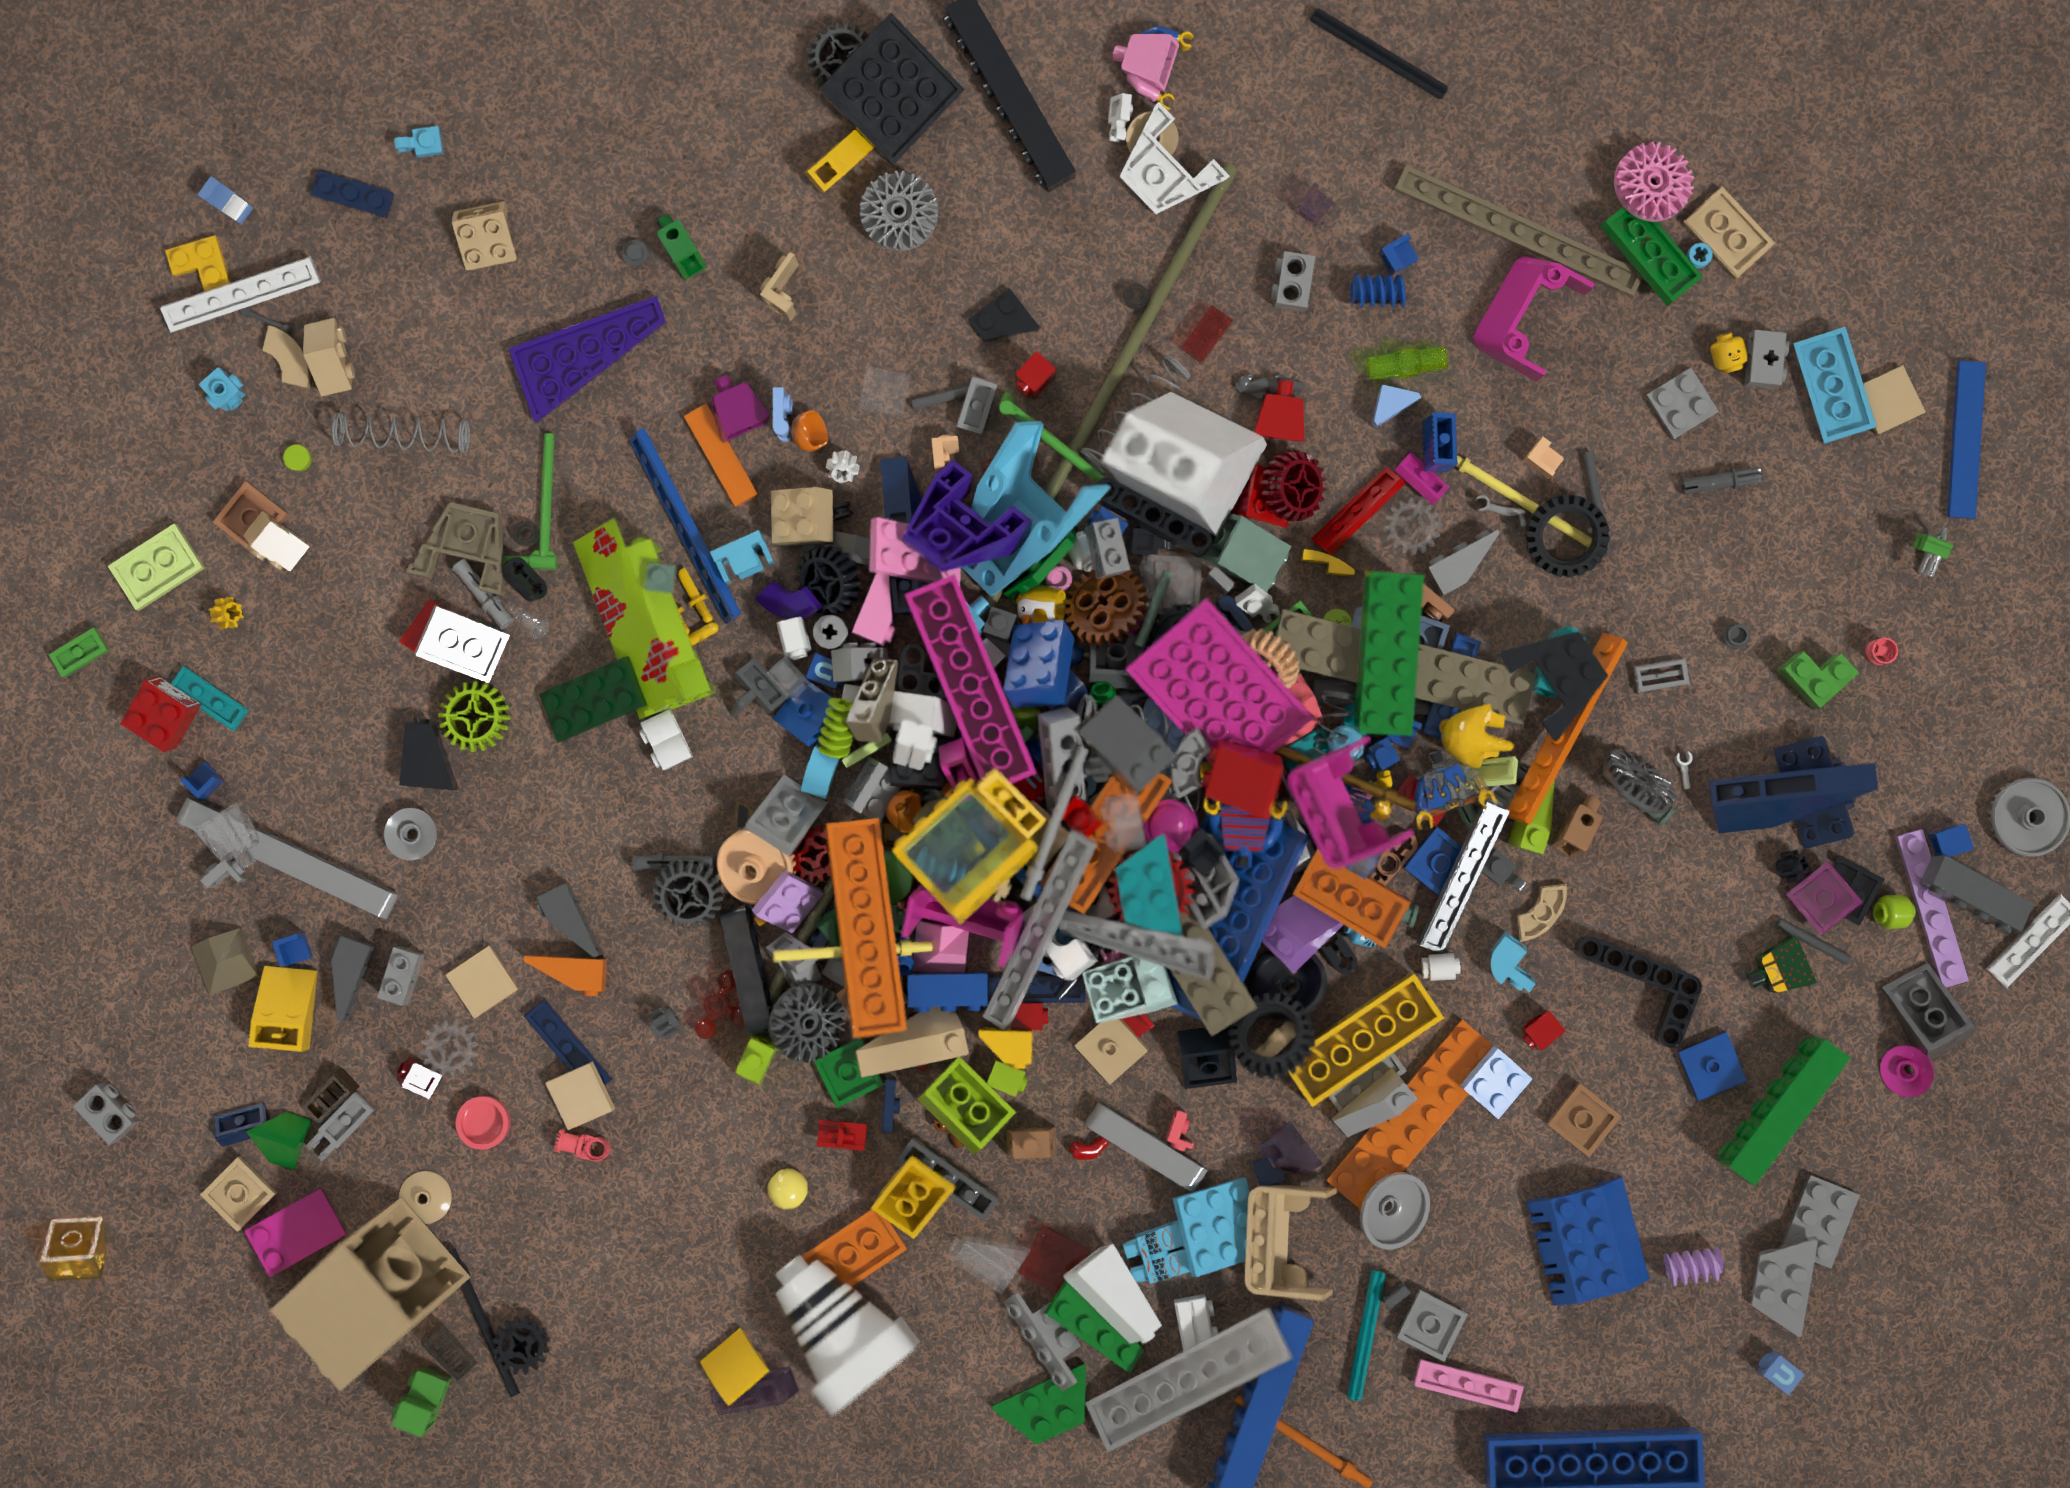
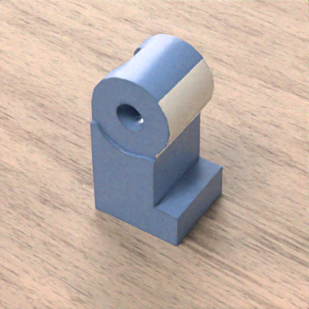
(225, 200)

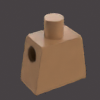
(1578, 828)
(1031, 1142)

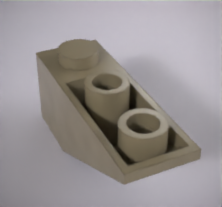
(874, 702)

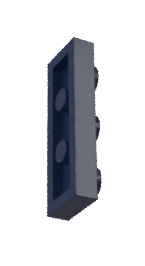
(352, 194)

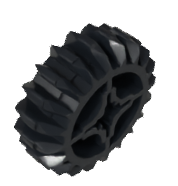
(828, 564)

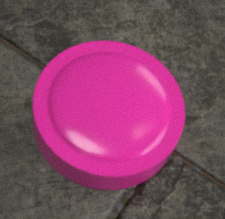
(1175, 821)

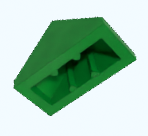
(281, 1138)

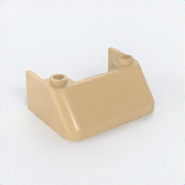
(1268, 1241)

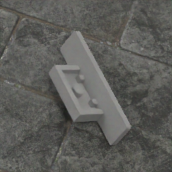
(1046, 1337)

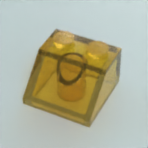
(74, 1249)

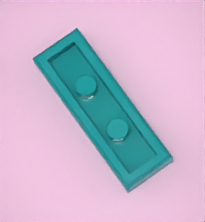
(213, 700)

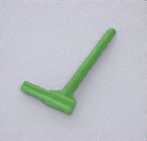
(1008, 407)
(543, 557)

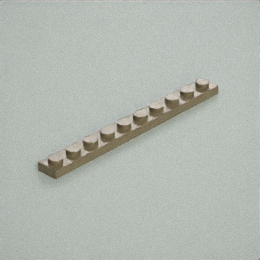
(1518, 231)

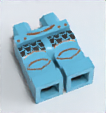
(1157, 1260)

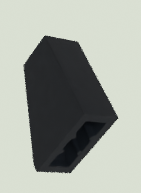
(425, 758)

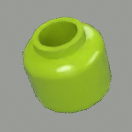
(1894, 911)

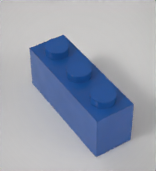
(948, 991)

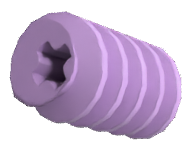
(1694, 1265)

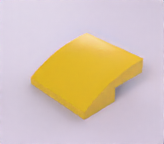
(734, 1366)

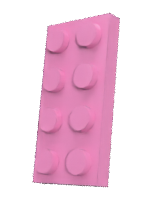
(895, 558)

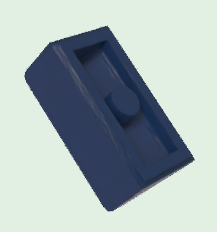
(232, 1126)

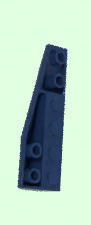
(900, 504)
(1786, 796)

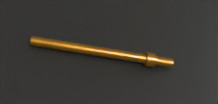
(1386, 794)

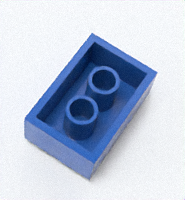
(1039, 664)

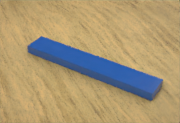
(1966, 440)

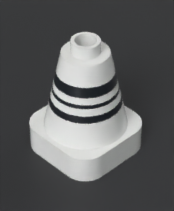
(839, 1332)

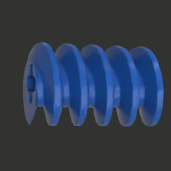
(1378, 290)

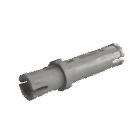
(488, 601)

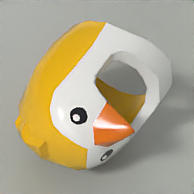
(1041, 604)

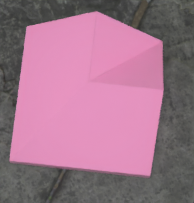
(948, 948)

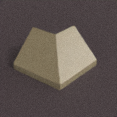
(225, 961)

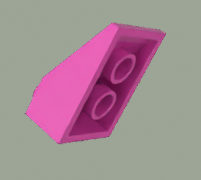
(295, 1232)

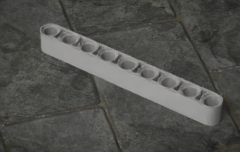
(303, 865)

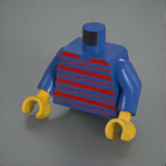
(1243, 831)

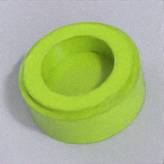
(297, 458)

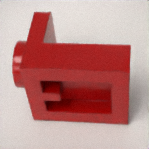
(1081, 816)

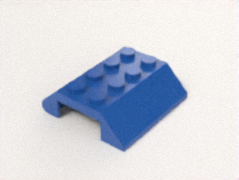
(1589, 1242)

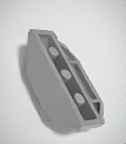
(1212, 892)

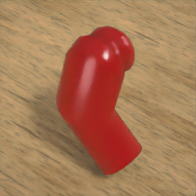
(1088, 1152)

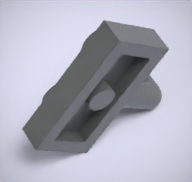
(758, 687)

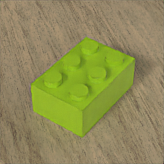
(966, 1105)

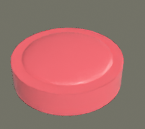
(483, 1122)

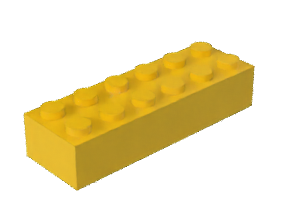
(1366, 1038)

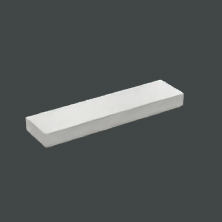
(2031, 942)

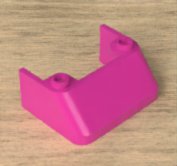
(1498, 331)
(1331, 813)
(992, 919)

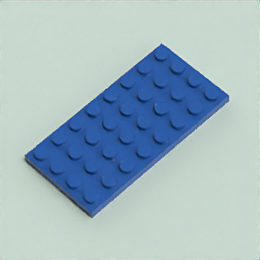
(1252, 904)

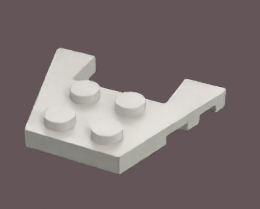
(1158, 175)

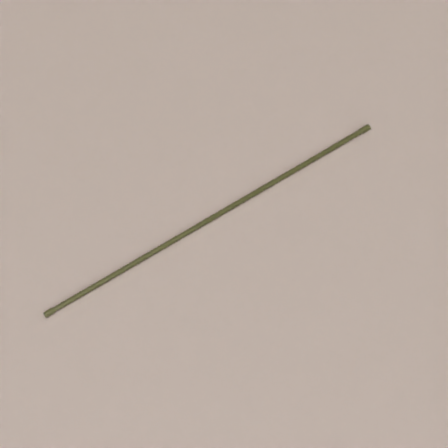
(1065, 466)

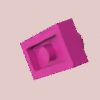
(1426, 483)

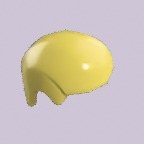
(787, 1189)

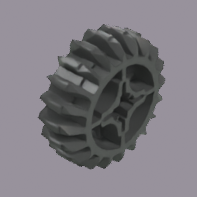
(832, 37)
(697, 897)

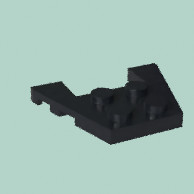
(1569, 670)

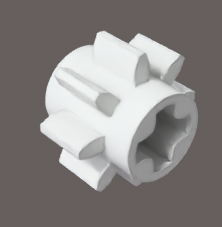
(842, 466)

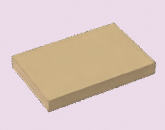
(1729, 232)

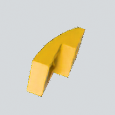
(1334, 565)

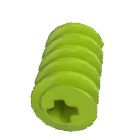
(836, 734)

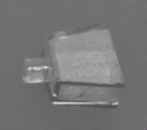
(230, 835)

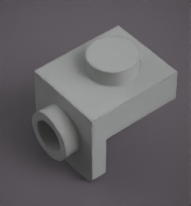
(218, 872)

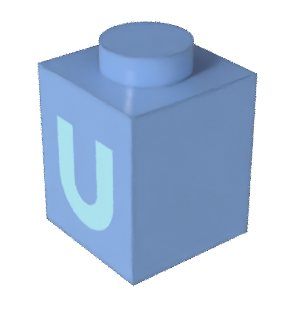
(1780, 1372)

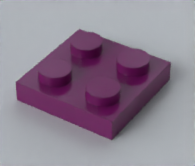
(1824, 898)

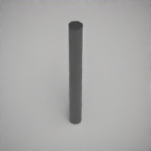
(1593, 485)

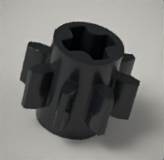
(1792, 866)

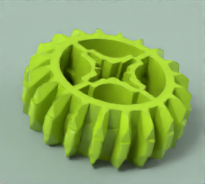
(474, 728)

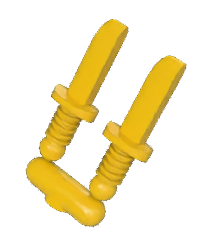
(697, 599)

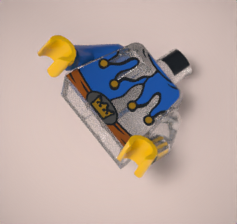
(1448, 788)

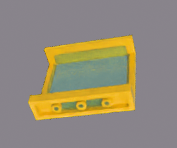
(964, 850)

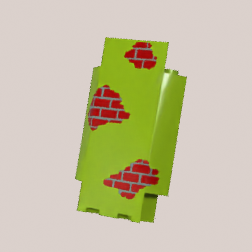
(641, 621)

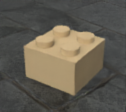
(802, 516)

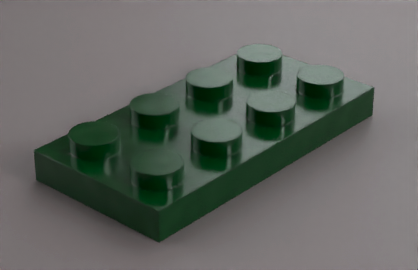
(593, 699)

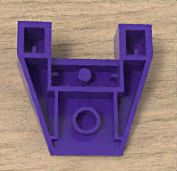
(952, 533)

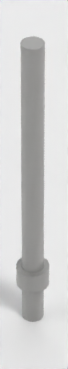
(1035, 871)

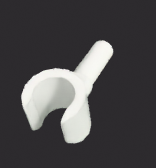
(1684, 768)

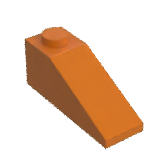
(575, 972)

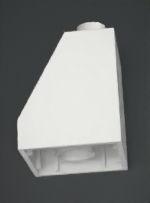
(1185, 458)

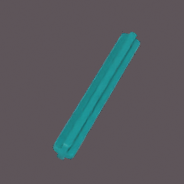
(1366, 1335)

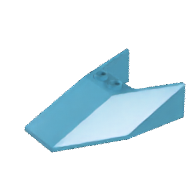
(1009, 484)

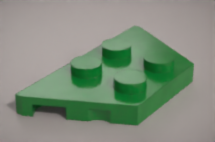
(1038, 571)
(1045, 1409)

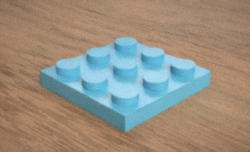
(1214, 1225)

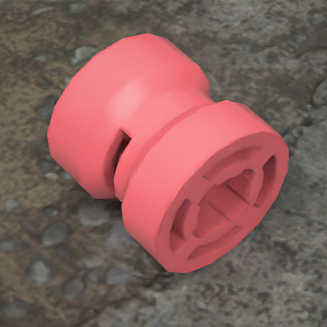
(1886, 649)

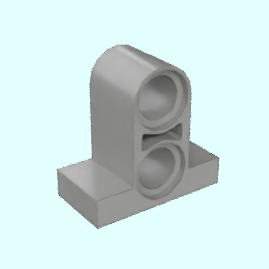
(795, 971)

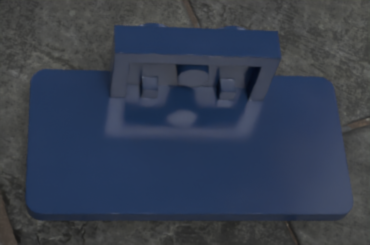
(1827, 824)

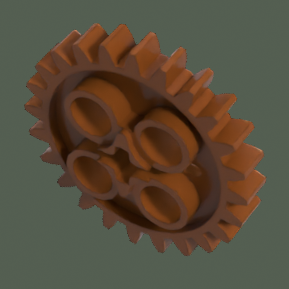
(1106, 607)

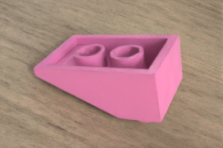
(877, 614)

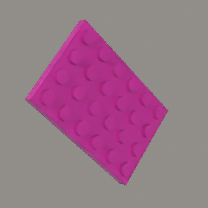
(1216, 681)

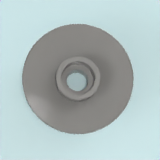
(397, 836)

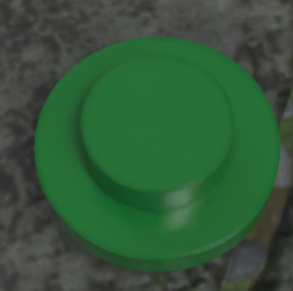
(1102, 692)

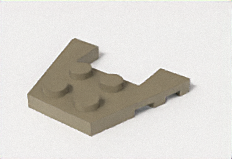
(466, 535)

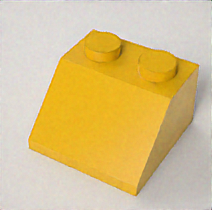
(1009, 1045)

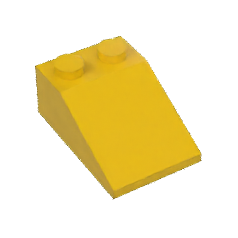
(912, 1197)

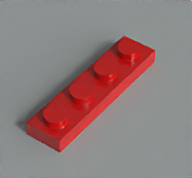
(1358, 511)

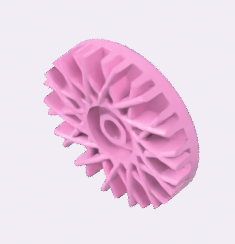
(1653, 182)

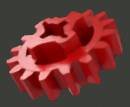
(820, 864)

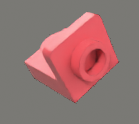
(1179, 1125)

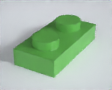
(79, 652)

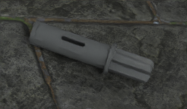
(1721, 480)

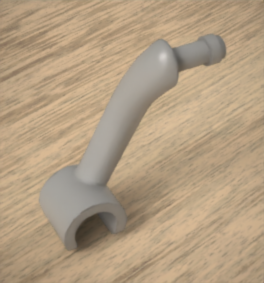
(1502, 510)

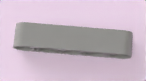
(1145, 1147)

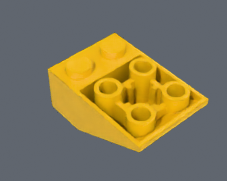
(284, 1009)

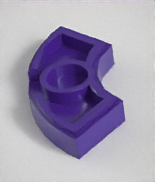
(788, 603)

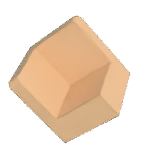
(1543, 458)

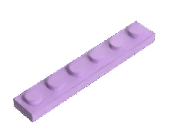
(1931, 910)

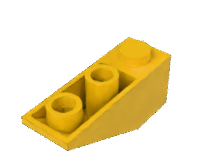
(838, 161)

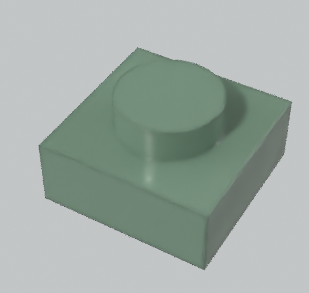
(660, 578)

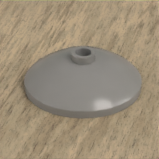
(1395, 1210)

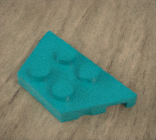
(1149, 889)

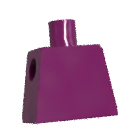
(736, 409)

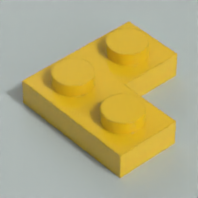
(203, 256)

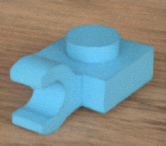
(424, 142)

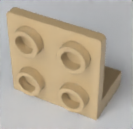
(483, 236)
(771, 287)

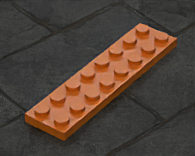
(865, 927)
(1396, 1142)

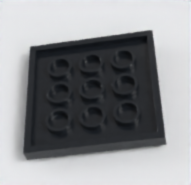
(891, 89)

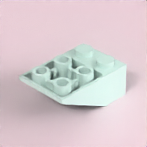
(1128, 989)

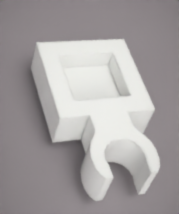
(1119, 113)
(1257, 601)

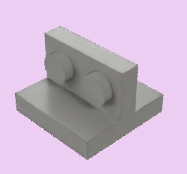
(871, 790)

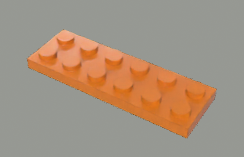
(1104, 858)

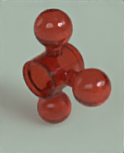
(705, 1027)

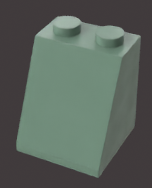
(1247, 552)

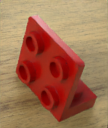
(1251, 501)

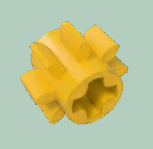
(226, 613)

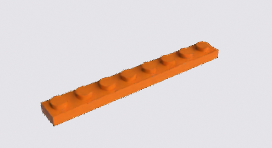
(1553, 753)

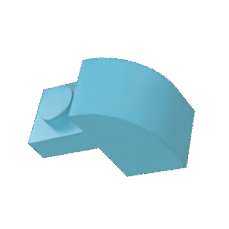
(819, 773)
(1504, 960)

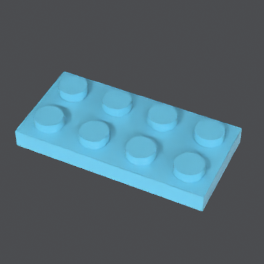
(1834, 385)

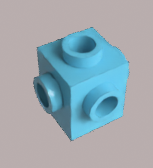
(223, 390)

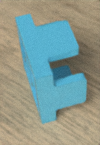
(742, 556)

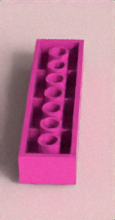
(969, 680)

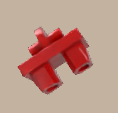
(842, 1135)

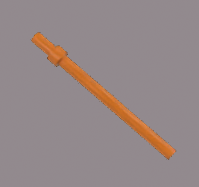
(1346, 1469)

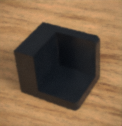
(1202, 852)

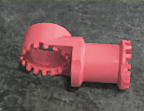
(580, 1145)

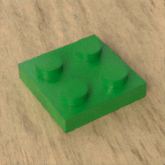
(842, 1076)

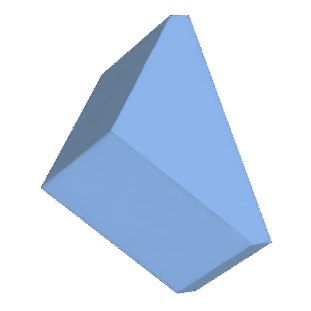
(1391, 402)

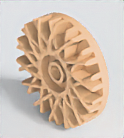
(750, 865)

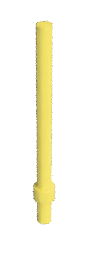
(903, 948)

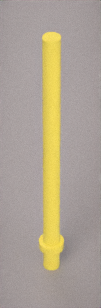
(1465, 466)

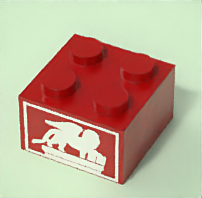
(160, 714)

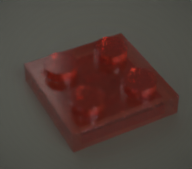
(1052, 1258)

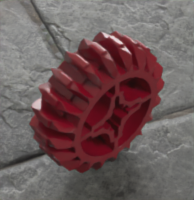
(1287, 500)

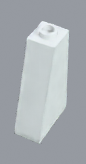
(1114, 1294)

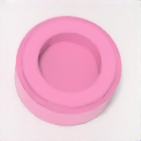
(1060, 578)

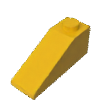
(1011, 803)

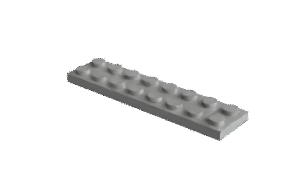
(1189, 1380)

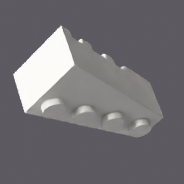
(915, 708)

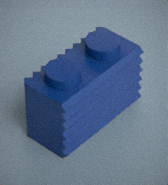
(1439, 442)

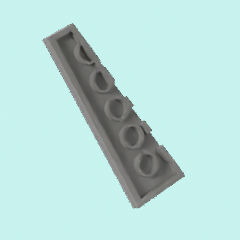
(1164, 949)

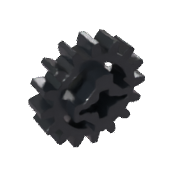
(528, 1355)

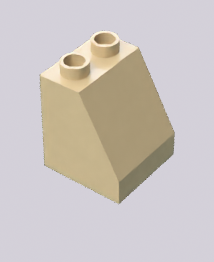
(369, 1293)

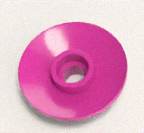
(1899, 1079)

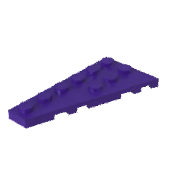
(570, 358)

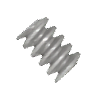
(824, 623)

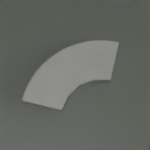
(1186, 764)

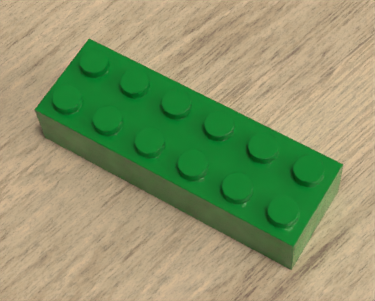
(1388, 653)
(1782, 1109)

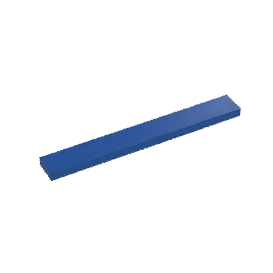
(684, 526)

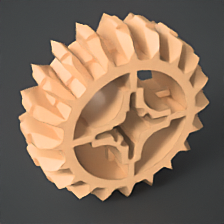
(1274, 654)

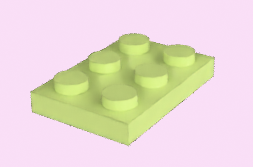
(156, 567)

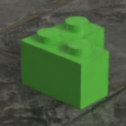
(1815, 683)
(420, 1408)

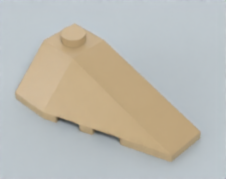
(928, 1039)

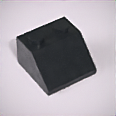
(1206, 1058)

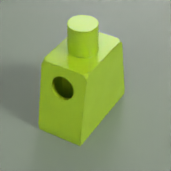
(756, 1058)

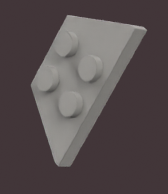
(1784, 1283)

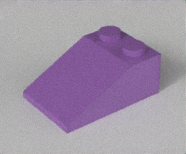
(1298, 932)

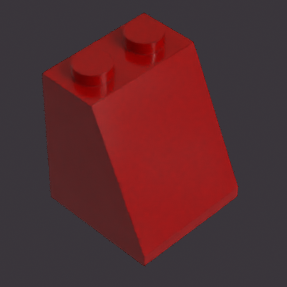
(1243, 777)

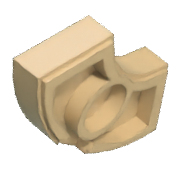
(290, 357)
(1543, 913)

